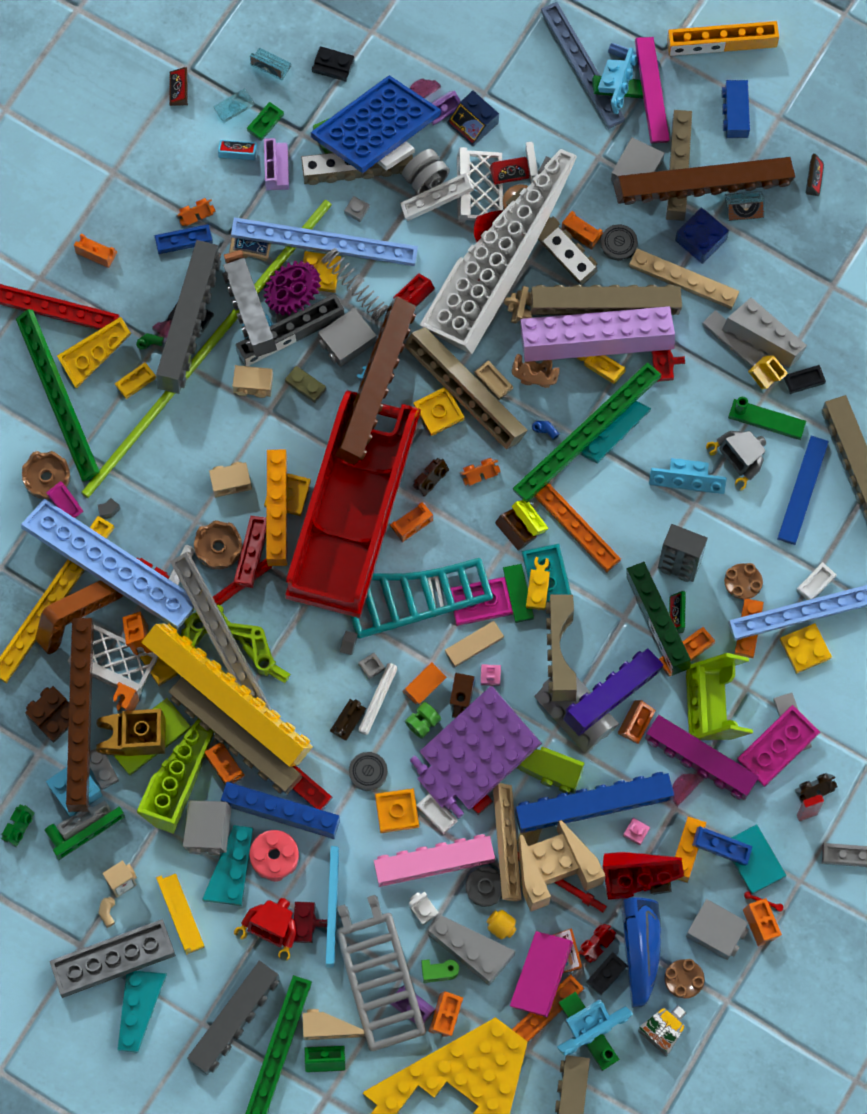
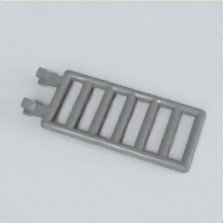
(403, 974)

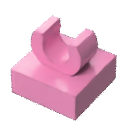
(490, 675)
(636, 831)

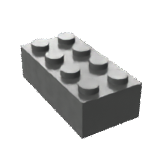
(682, 553)

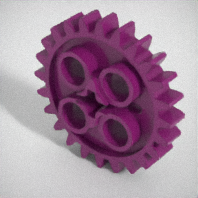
(292, 288)

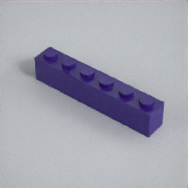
(613, 691)

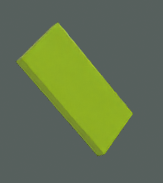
(174, 729)

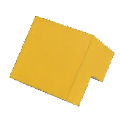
(767, 371)

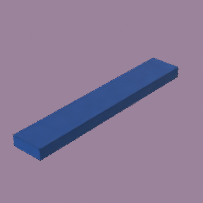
(803, 490)

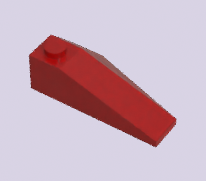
(635, 872)

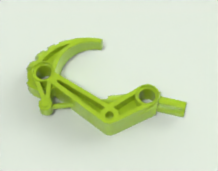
(243, 633)

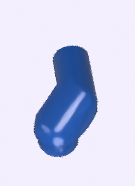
(545, 427)

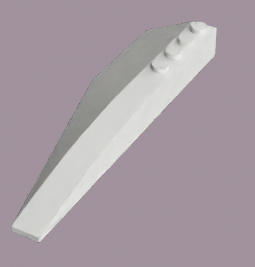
(468, 305)

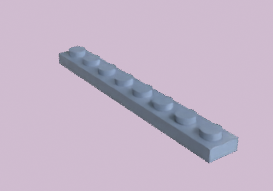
(580, 61)

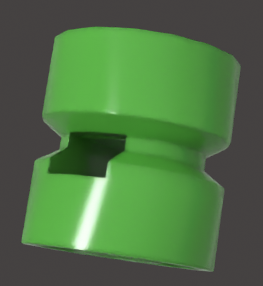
(423, 720)

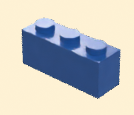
(736, 109)

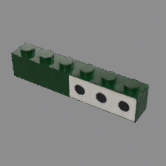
(658, 618)

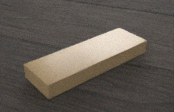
(474, 643)

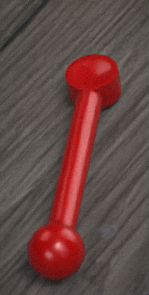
(779, 907)

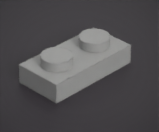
(102, 769)

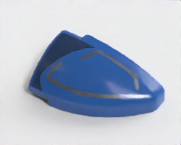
(642, 946)

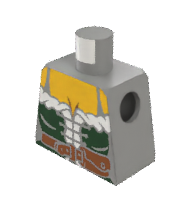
(664, 1029)

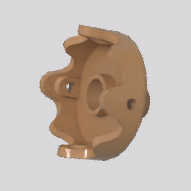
(534, 372)
(39, 464)
(218, 532)

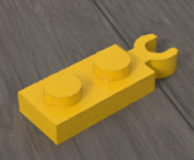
(604, 367)
(538, 586)

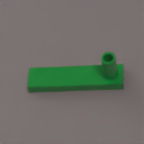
(766, 419)
(64, 847)
(600, 1047)

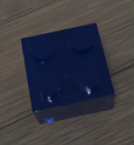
(702, 235)

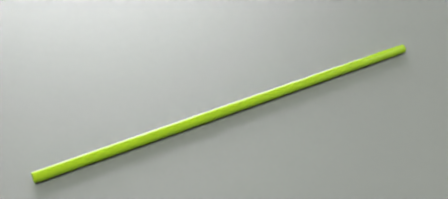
(197, 359)

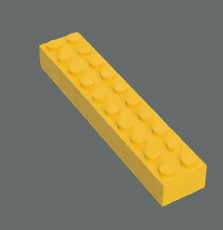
(228, 694)

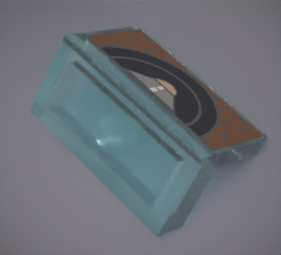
(270, 63)
(745, 205)

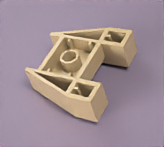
(554, 861)

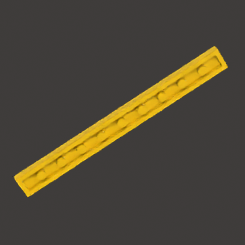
(57, 590)

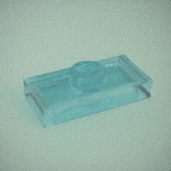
(234, 105)

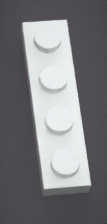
(437, 196)

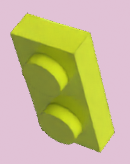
(530, 517)

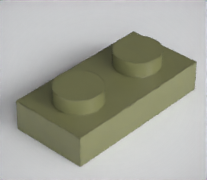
(305, 384)

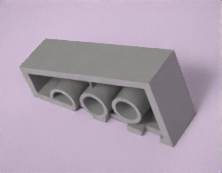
(764, 332)
(475, 951)

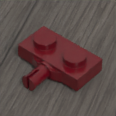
(306, 921)

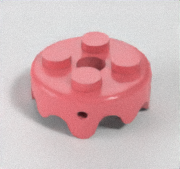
(274, 868)

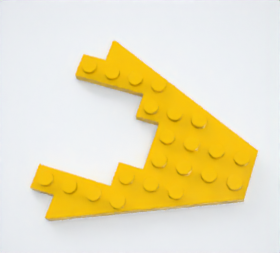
(478, 1065)

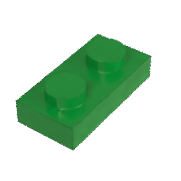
(265, 121)

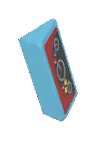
(237, 150)

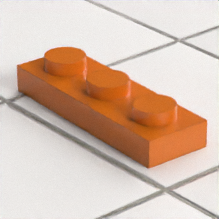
(695, 645)
(746, 646)

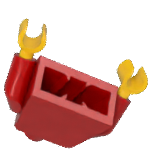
(272, 923)

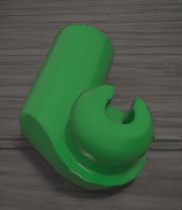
(149, 339)

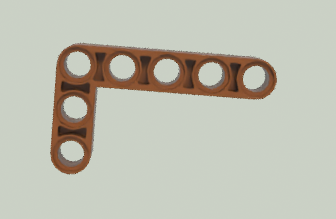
(76, 605)

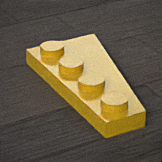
(92, 351)

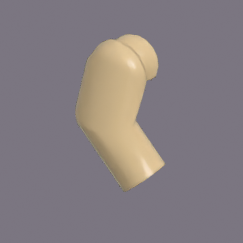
(104, 911)

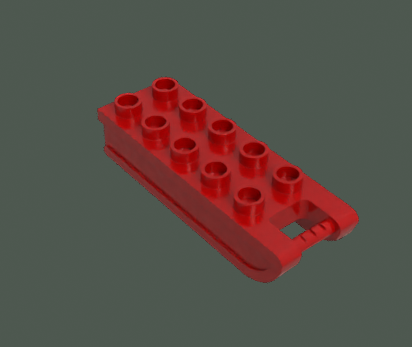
(350, 515)

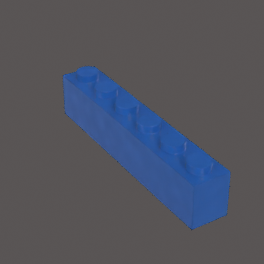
(281, 810)

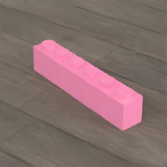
(434, 861)

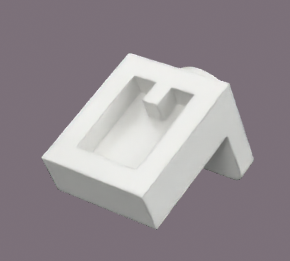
(422, 907)

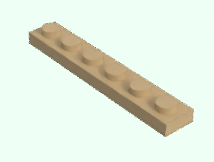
(684, 278)
(507, 842)

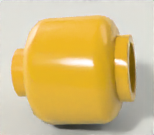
(501, 924)

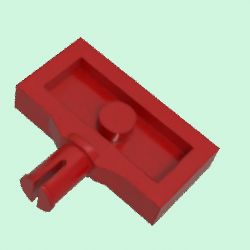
(664, 363)

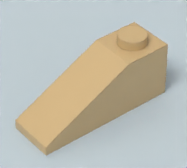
(324, 1026)

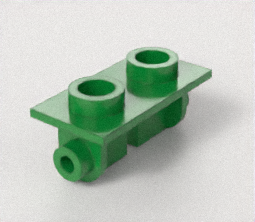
(22, 817)

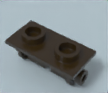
(437, 469)
(348, 719)
(823, 784)

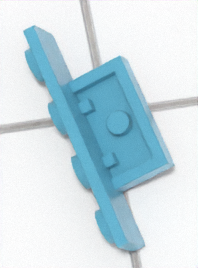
(616, 78)
(689, 476)
(590, 1024)

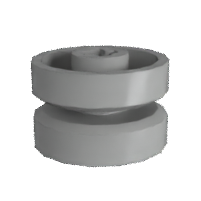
(425, 171)

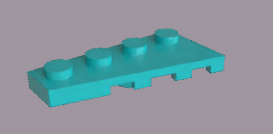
(615, 432)
(230, 874)
(139, 1000)

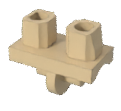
(516, 304)

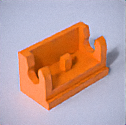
(581, 230)
(95, 251)
(412, 522)
(135, 631)
(424, 683)
(128, 697)
(224, 764)
(762, 921)
(445, 1014)

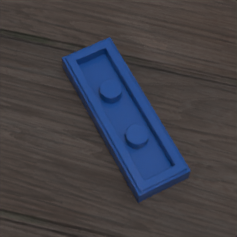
(182, 239)
(722, 846)

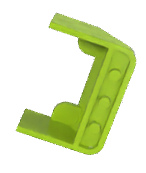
(708, 700)

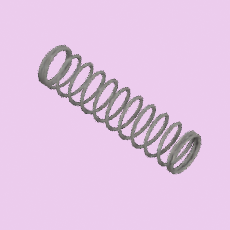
(328, 258)

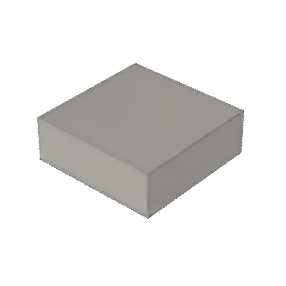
(371, 666)

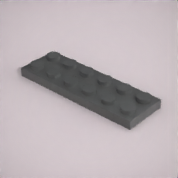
(112, 958)

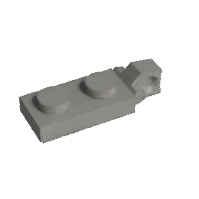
(82, 820)

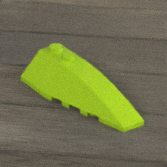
(553, 769)
(174, 781)

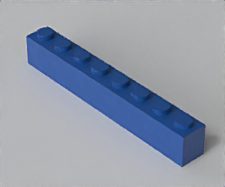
(594, 803)

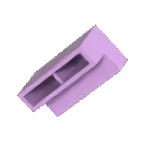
(276, 165)

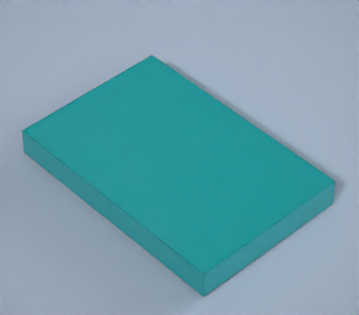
(558, 579)
(763, 865)

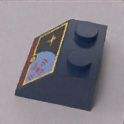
(473, 118)

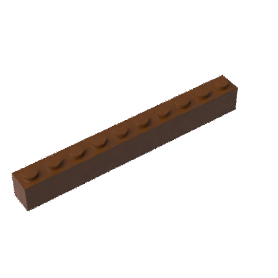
(703, 180)
(375, 381)
(80, 715)

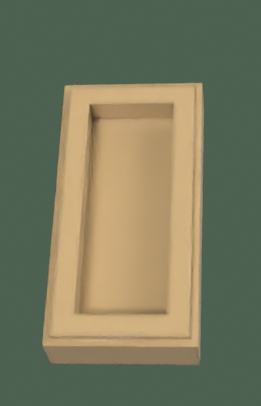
(493, 380)

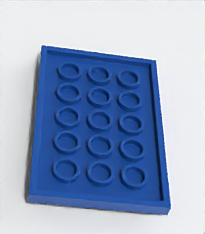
(375, 123)

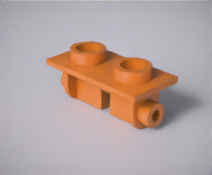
(188, 214)
(472, 473)

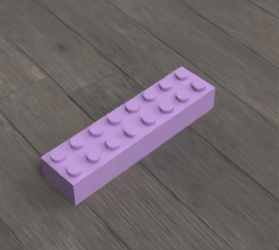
(597, 334)

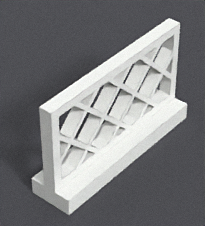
(464, 166)
(112, 678)

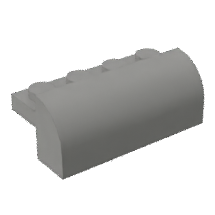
(556, 709)

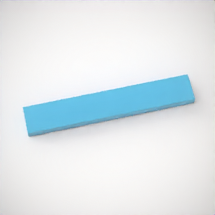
(332, 906)

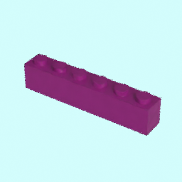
(701, 757)

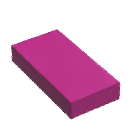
(64, 500)

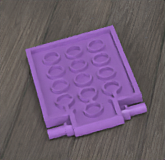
(475, 752)

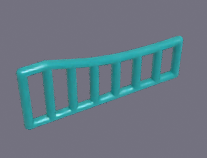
(433, 611)

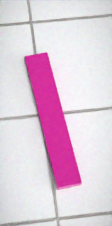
(652, 90)

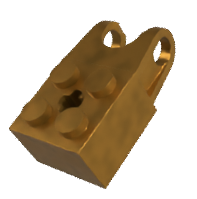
(130, 735)

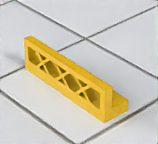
(180, 913)

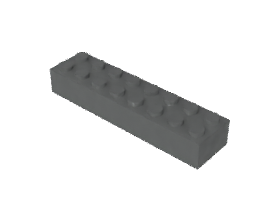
(188, 317)

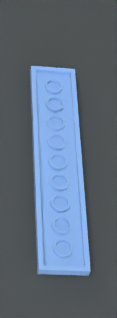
(109, 563)

